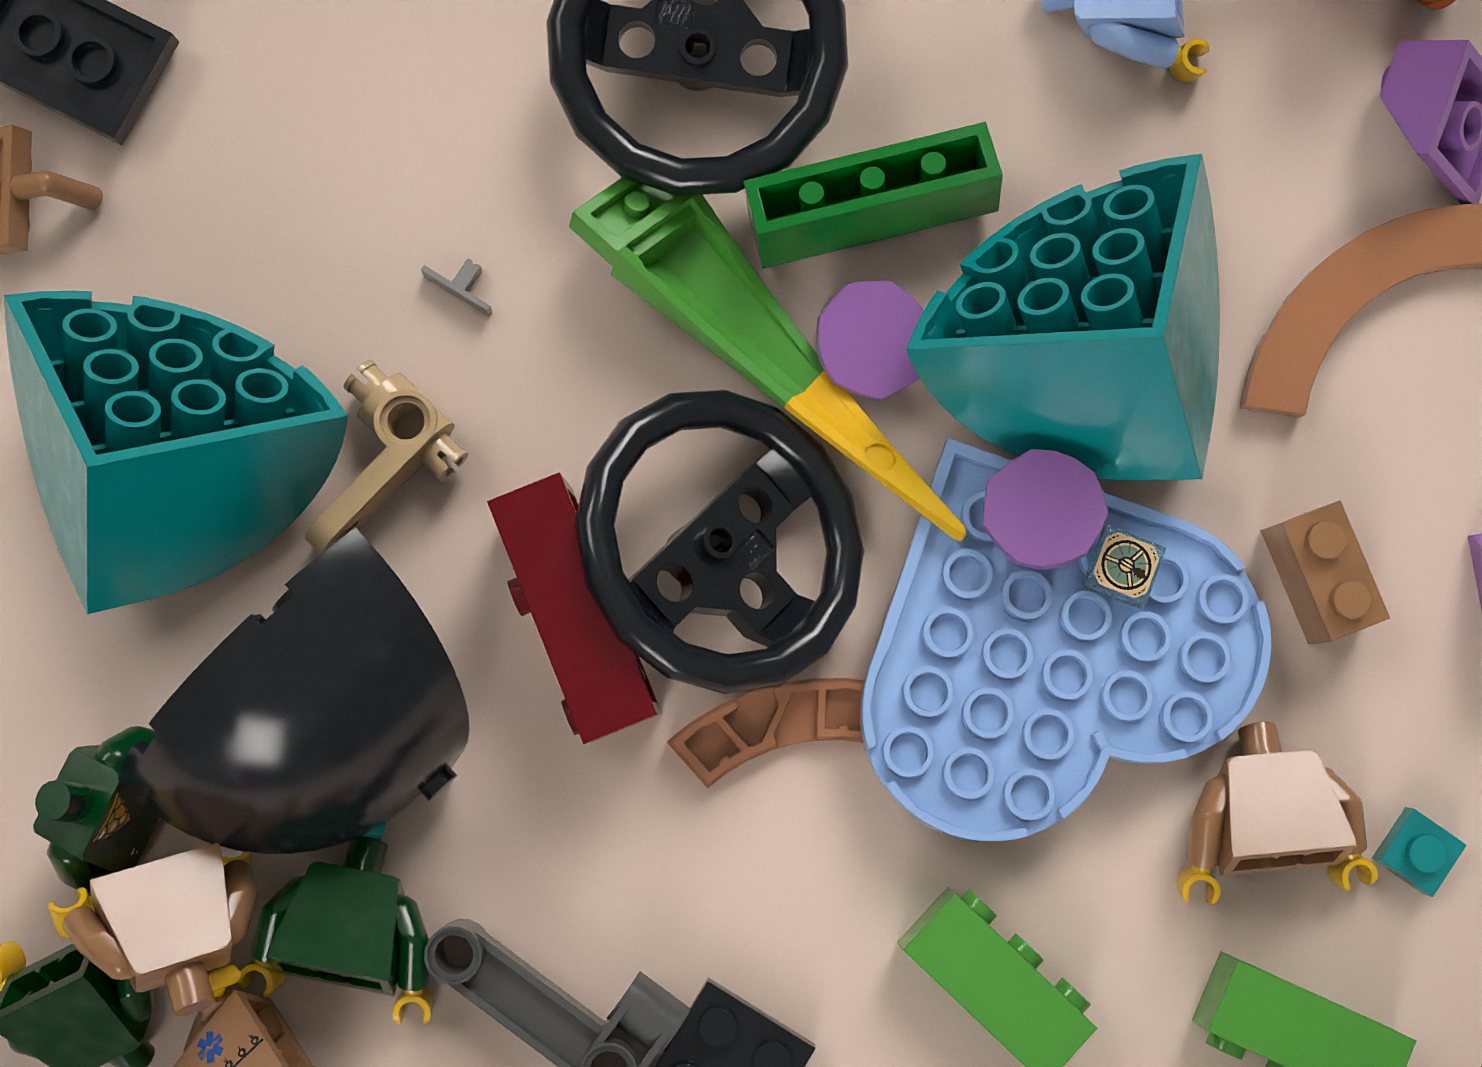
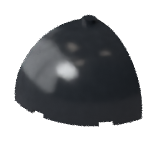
(308, 717)

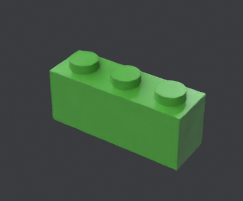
(998, 981)
(1290, 1024)

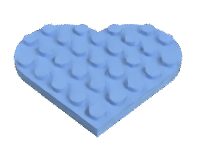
(1018, 684)

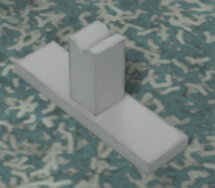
(460, 284)

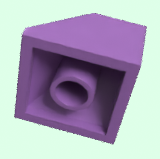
(1438, 105)

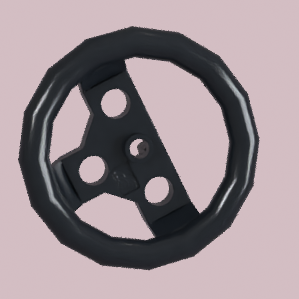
(807, 65)
(723, 548)

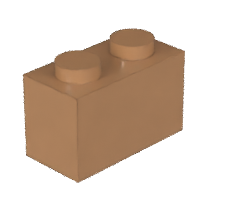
(1325, 574)

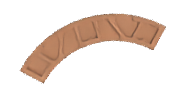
(1344, 284)
(768, 721)

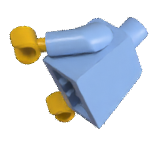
(1138, 31)

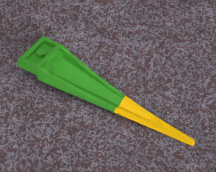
(698, 278)

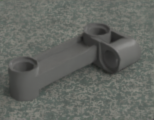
(549, 1016)

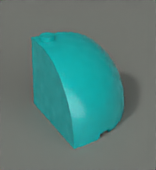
(1089, 327)
(161, 439)

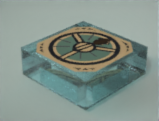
(1124, 566)

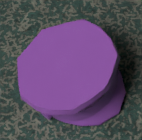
(866, 338)
(1044, 509)

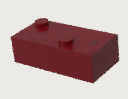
(596, 672)

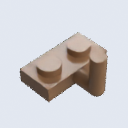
(21, 185)

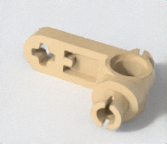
(382, 406)

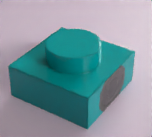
(1419, 851)

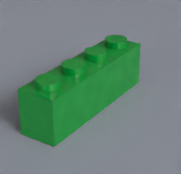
(874, 195)

